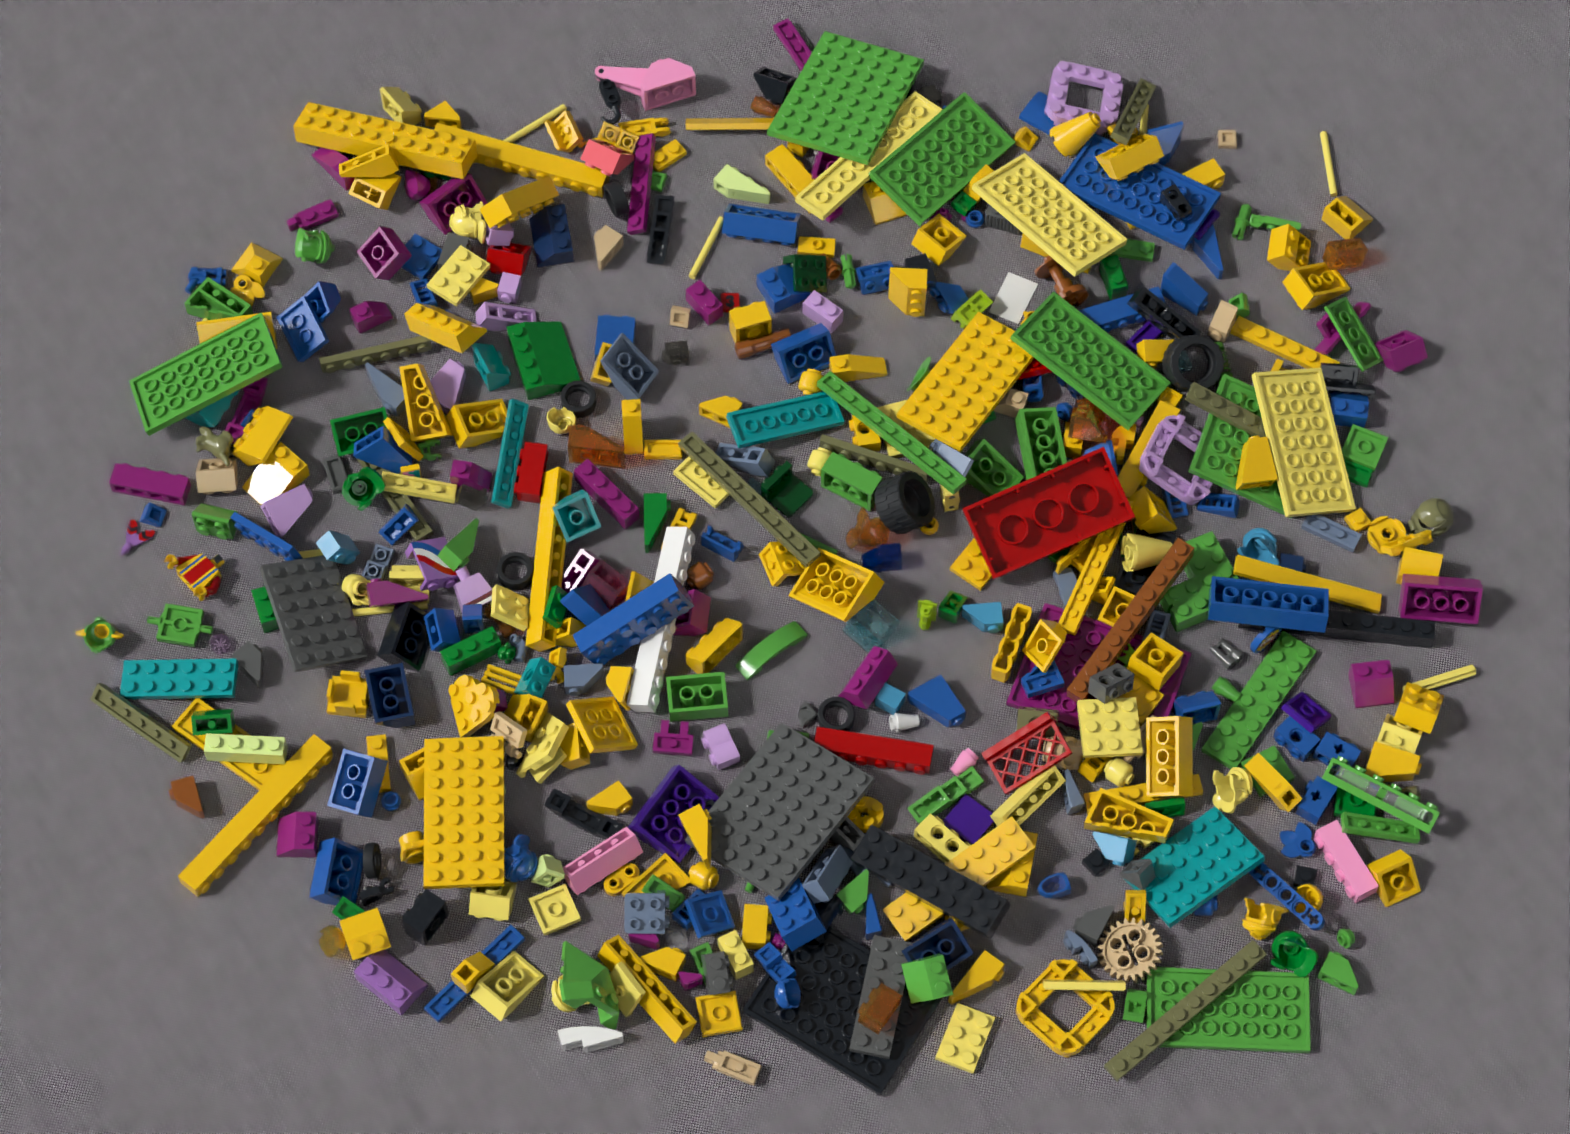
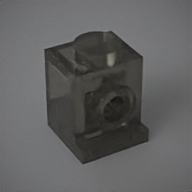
(676, 353)

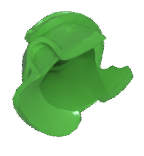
(313, 246)

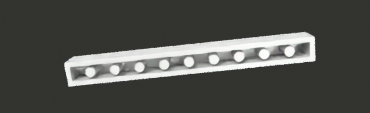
(654, 648)

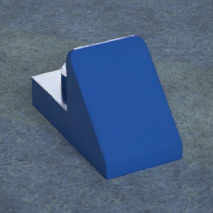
(472, 618)

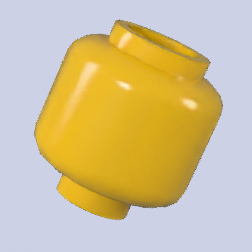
(808, 382)
(703, 877)

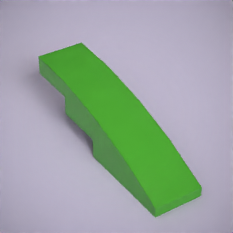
(946, 795)

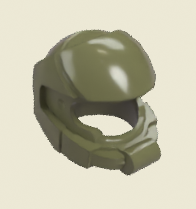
(1432, 513)

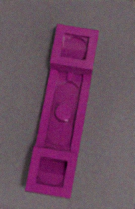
(251, 400)

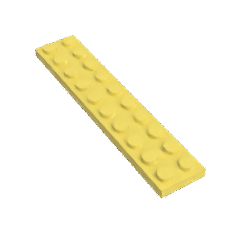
(847, 176)

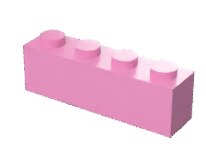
(602, 860)
(1345, 861)

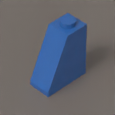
(1183, 290)
(382, 451)
(585, 604)
(938, 702)

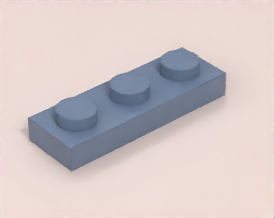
(1331, 531)

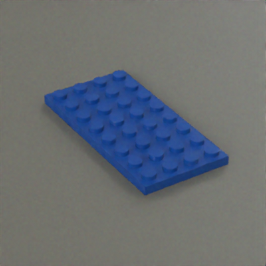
(1138, 196)

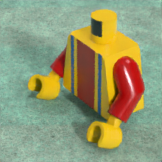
(198, 573)

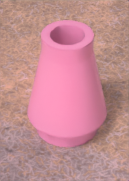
(964, 761)

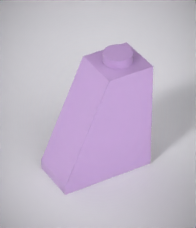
(449, 384)
(286, 509)

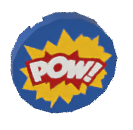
(1263, 639)

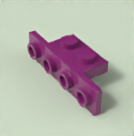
(1329, 331)

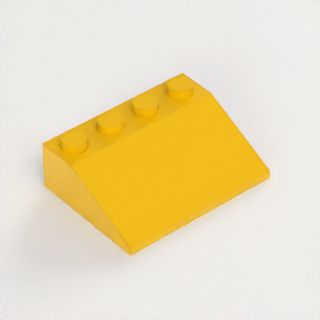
(836, 586)

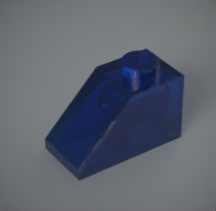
(883, 558)

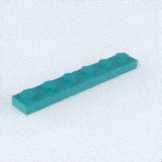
(510, 453)

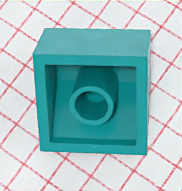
(490, 366)
(576, 515)

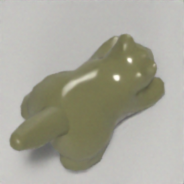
(217, 445)

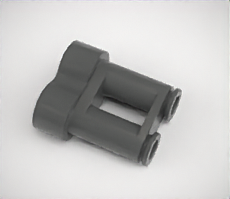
(1229, 660)

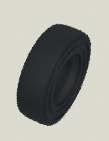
(372, 860)

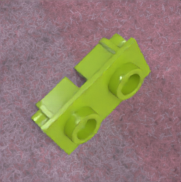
(926, 612)

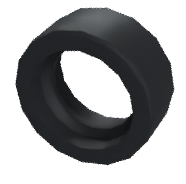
(616, 198)
(580, 412)
(514, 557)
(836, 702)

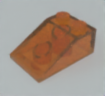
(588, 444)

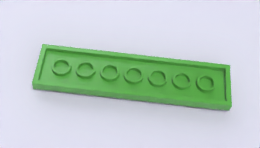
(1258, 701)

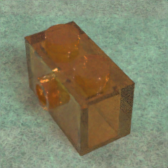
(879, 1008)

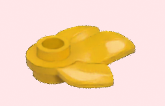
(249, 291)

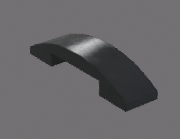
(581, 816)

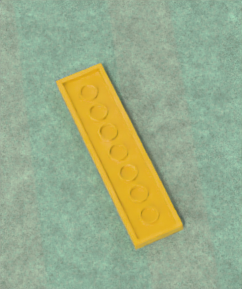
(979, 862)

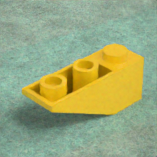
(1273, 783)

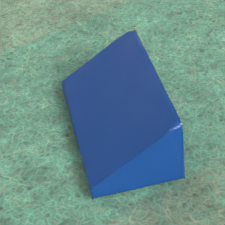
(398, 524)

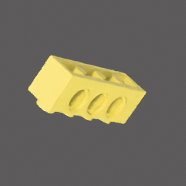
(934, 825)

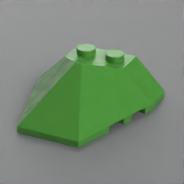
(590, 982)

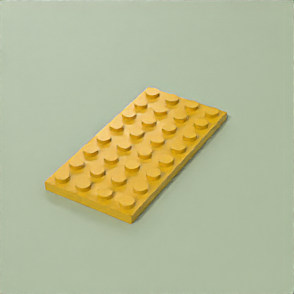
(966, 383)
(464, 812)

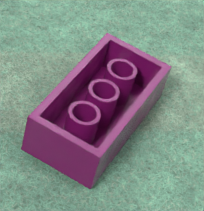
(1440, 598)

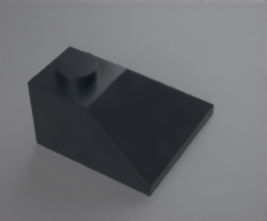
(774, 84)

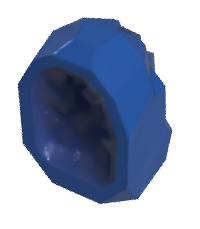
(1034, 388)
(1054, 886)

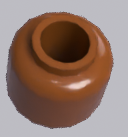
(699, 575)

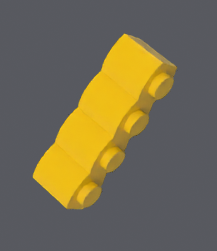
(1011, 642)

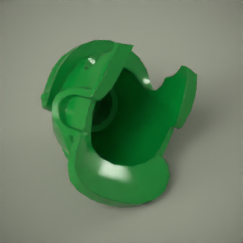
(371, 485)
(1293, 953)

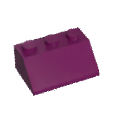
(444, 200)
(869, 677)

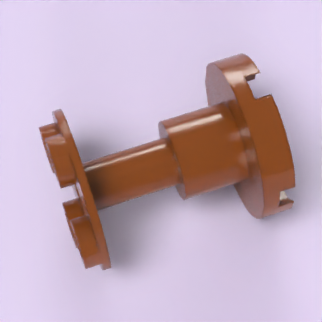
(1064, 287)

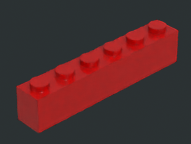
(876, 750)

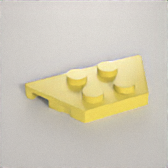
(544, 745)

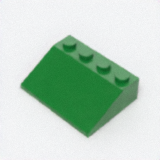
(542, 357)

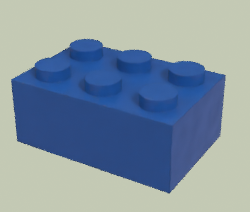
(796, 916)

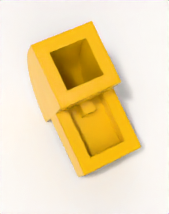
(1122, 439)

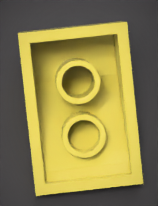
(506, 985)

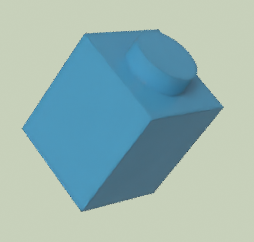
(890, 699)

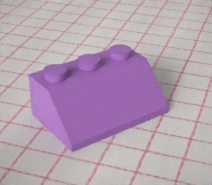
(390, 980)

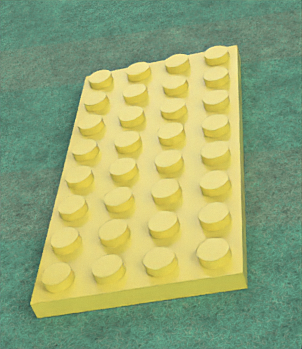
(1049, 214)
(1303, 442)

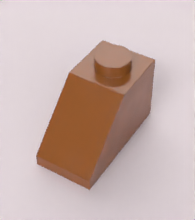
(186, 795)

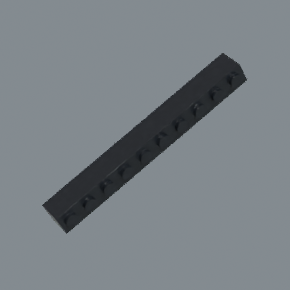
(1371, 629)

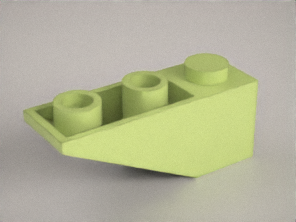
(737, 186)

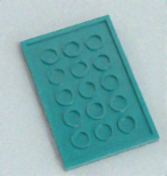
(1197, 866)

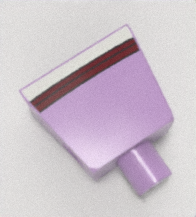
(472, 589)

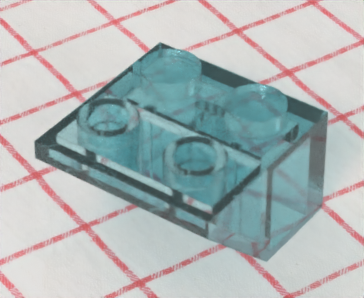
(871, 626)

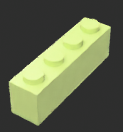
(245, 748)

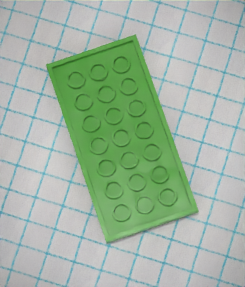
(941, 158)
(1090, 360)
(205, 374)
(1252, 1015)

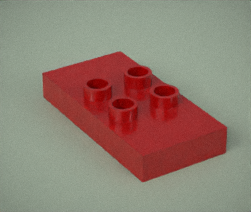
(1048, 513)

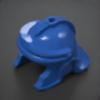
(519, 860)

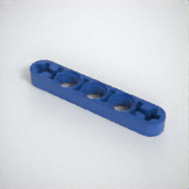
(1293, 901)

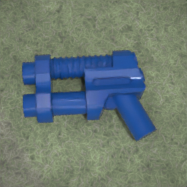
(198, 275)

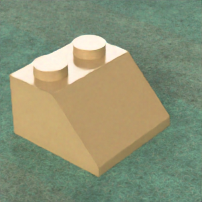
(215, 476)

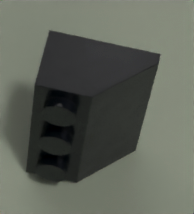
(405, 637)

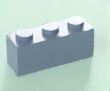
(827, 874)

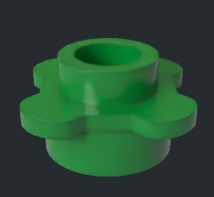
(506, 652)

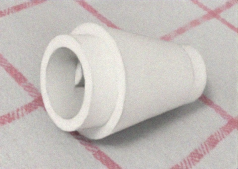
(903, 721)

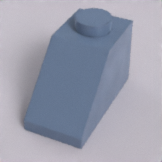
(581, 678)

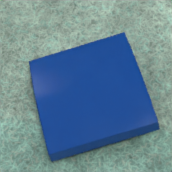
(1035, 115)

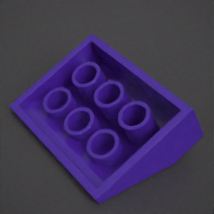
(659, 819)

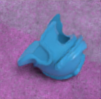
(1260, 545)

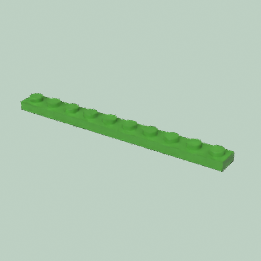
(892, 432)

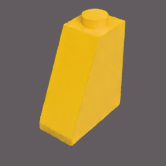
(632, 426)
(1256, 464)
(1392, 763)

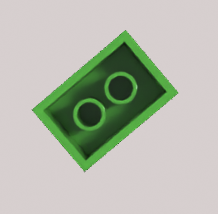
(850, 480)
(697, 696)

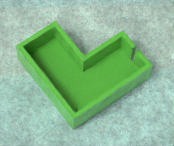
(1191, 597)

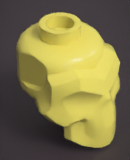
(355, 588)

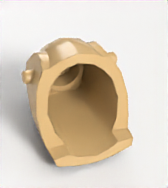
(1071, 762)

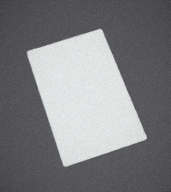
(1013, 298)

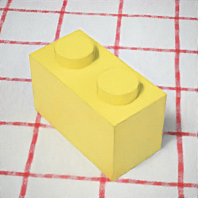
(739, 959)

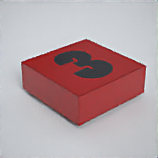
(729, 301)

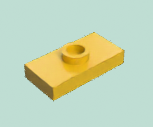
(816, 246)

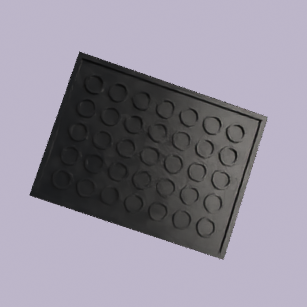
(830, 994)

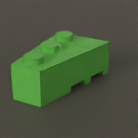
(215, 302)

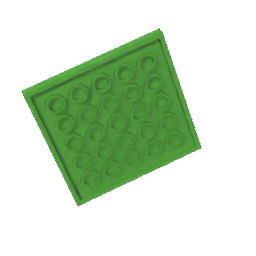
(1221, 447)

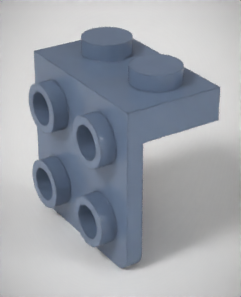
(646, 913)

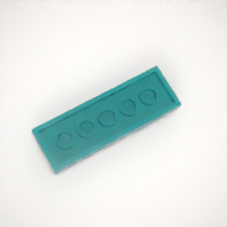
(784, 419)
(179, 678)

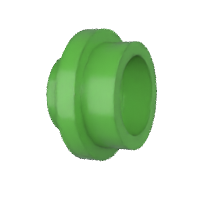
(1345, 938)

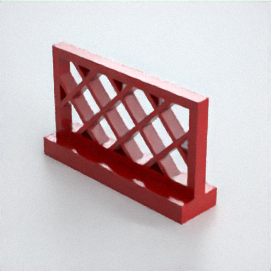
(1020, 738)

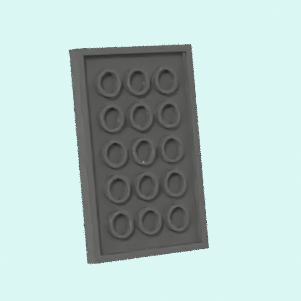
(313, 613)

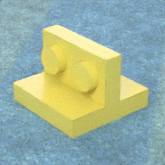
(408, 576)
(1399, 735)

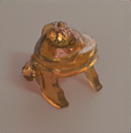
(867, 532)

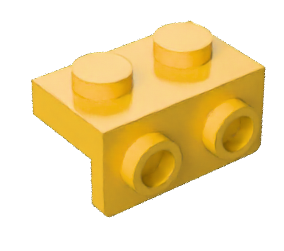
(564, 132)

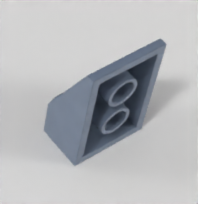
(628, 368)

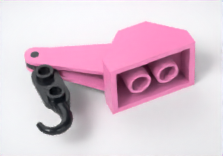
(657, 85)

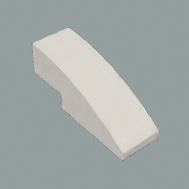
(589, 1037)

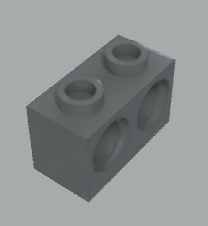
(1111, 683)

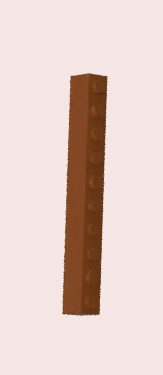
(1133, 617)

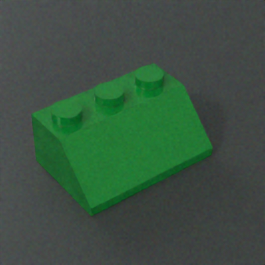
(354, 427)

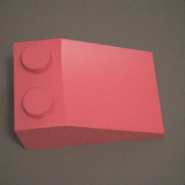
(606, 157)

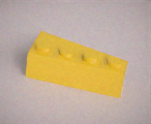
(422, 405)
(1126, 818)

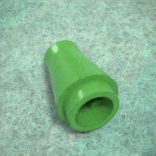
(1225, 689)

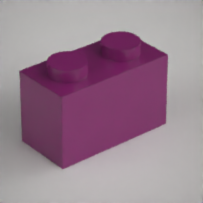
(704, 302)

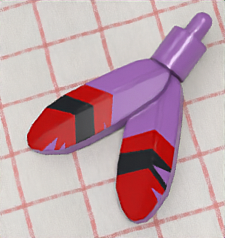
(134, 539)

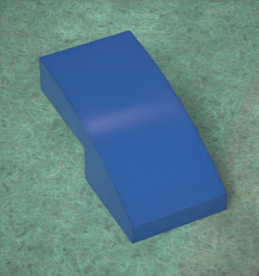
(774, 963)

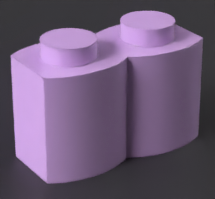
(721, 746)

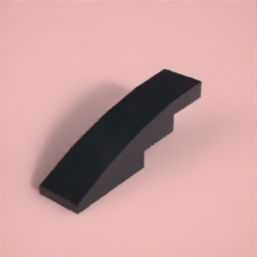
(660, 229)

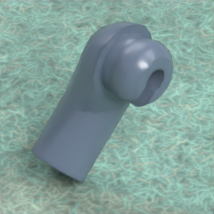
(519, 643)

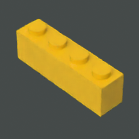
(788, 170)

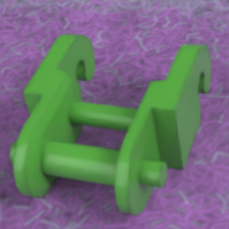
(430, 457)

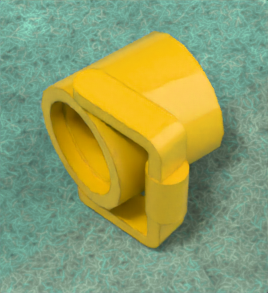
(412, 847)

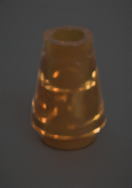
(763, 107)

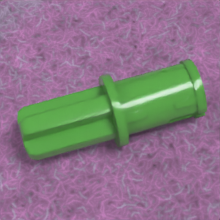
(1242, 221)
(848, 271)

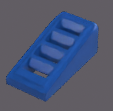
(420, 295)
(1166, 495)
(1226, 511)
(681, 920)
(873, 924)

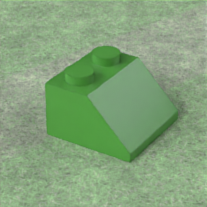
(927, 978)

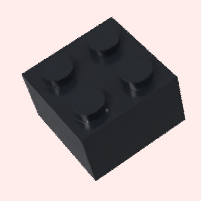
(425, 917)

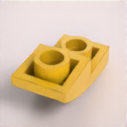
(617, 136)

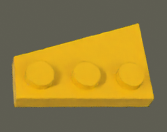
(665, 870)

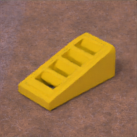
(1091, 771)

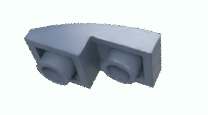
(378, 563)
(1066, 582)
(1076, 944)

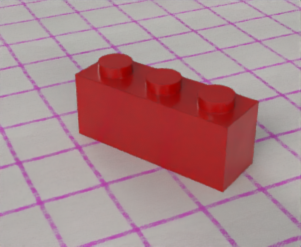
(531, 472)

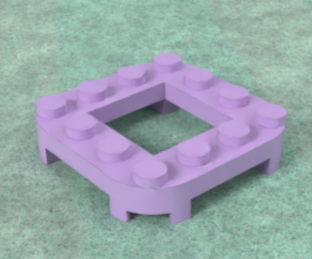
(1068, 71)
(1153, 454)

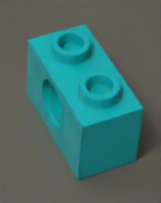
(535, 677)

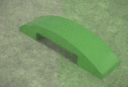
(770, 648)

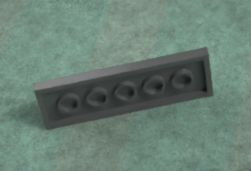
(884, 968)

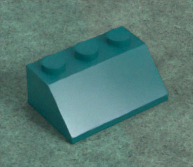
(211, 415)

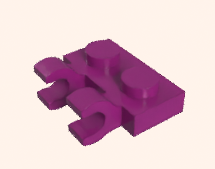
(673, 743)

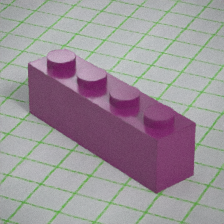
(150, 484)
(606, 494)

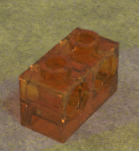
(1345, 253)

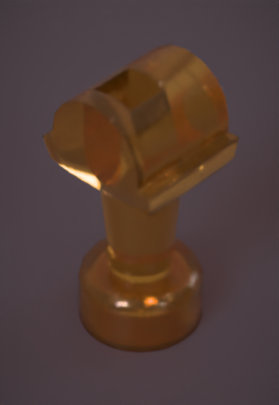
(504, 629)

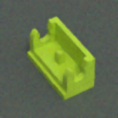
(977, 303)

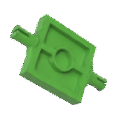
(180, 625)

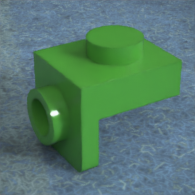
(1135, 1005)

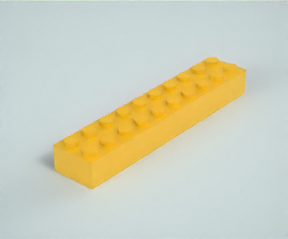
(362, 133)

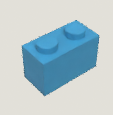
(338, 547)

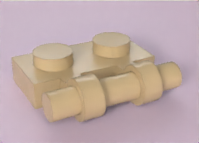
(512, 733)

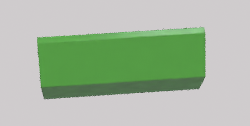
(1353, 334)

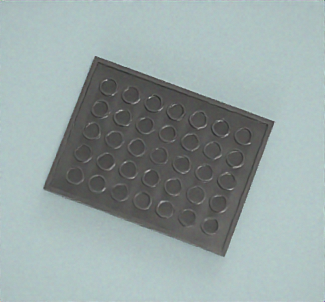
(783, 810)

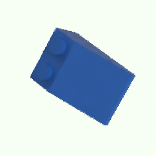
(778, 288)

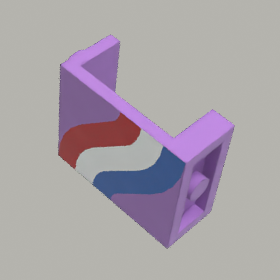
(433, 569)

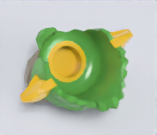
(100, 634)

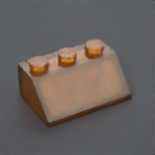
(1088, 422)

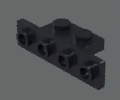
(1344, 379)

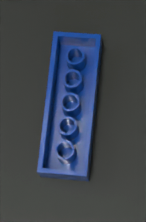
(1268, 604)
(633, 620)

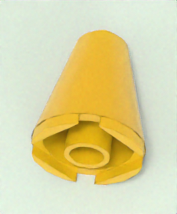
(1074, 133)

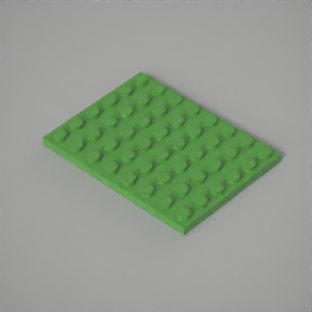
(845, 97)

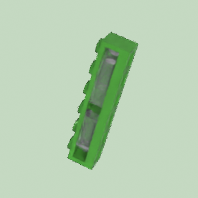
(1380, 794)

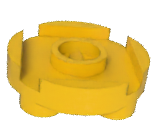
(1386, 524)
(872, 808)

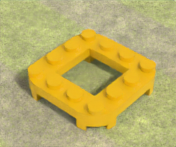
(1045, 1029)

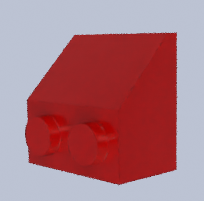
(509, 258)

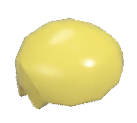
(560, 420)

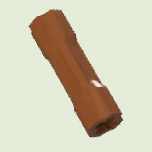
(751, 346)

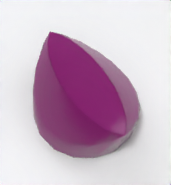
(416, 185)

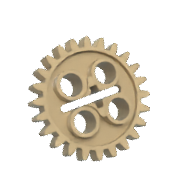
(1147, 942)

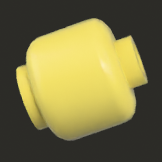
(817, 460)
(1119, 772)

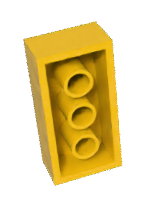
(519, 202)

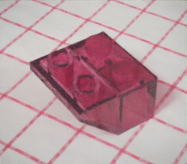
(608, 584)

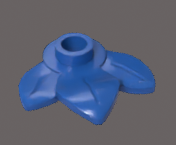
(1295, 840)

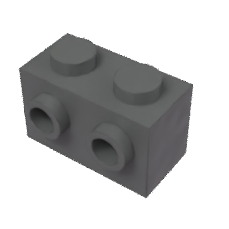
(715, 972)

